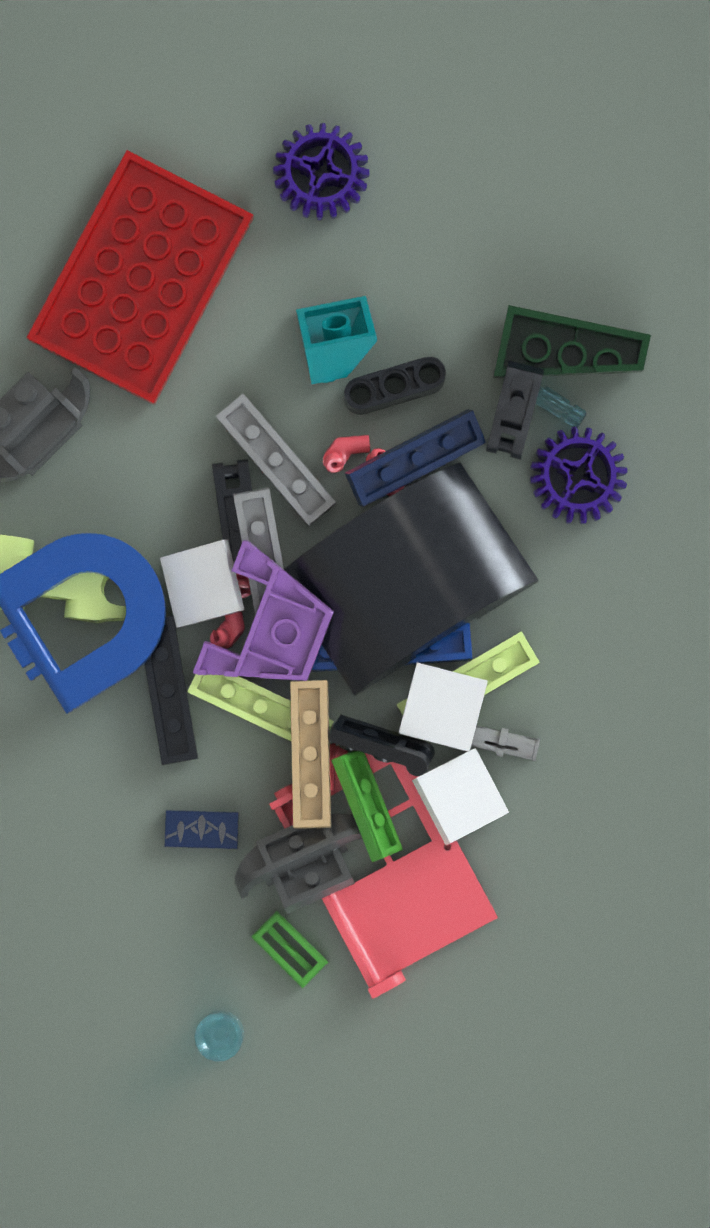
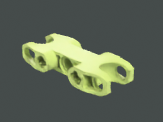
(82, 592)

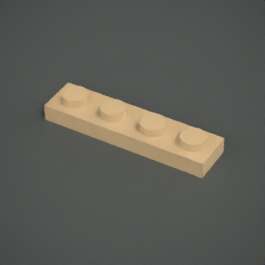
(310, 754)

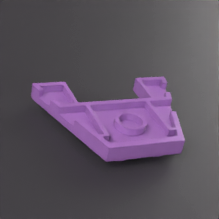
(284, 630)

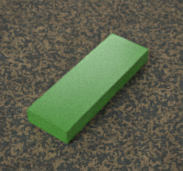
(367, 805)

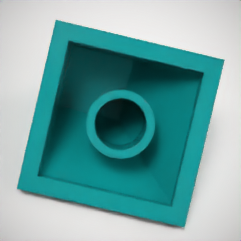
(336, 337)

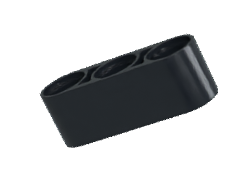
(407, 372)

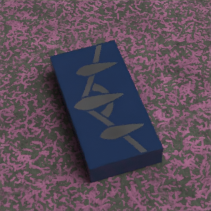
(201, 829)

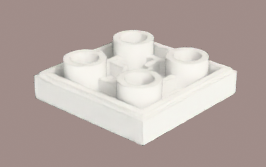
(202, 583)
(443, 707)
(460, 796)

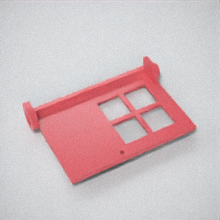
(409, 903)

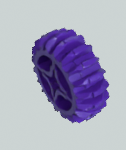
(312, 199)
(593, 483)

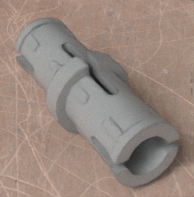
(505, 743)

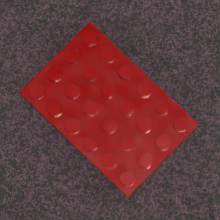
(140, 277)

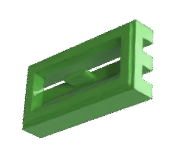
(312, 971)

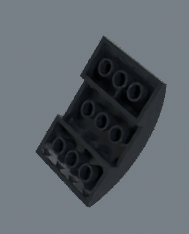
(410, 574)

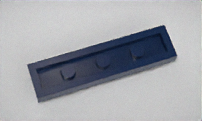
(415, 457)

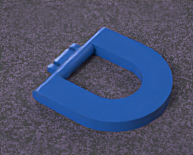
(116, 658)

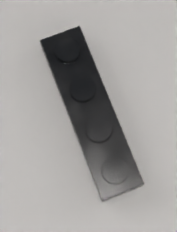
(170, 699)

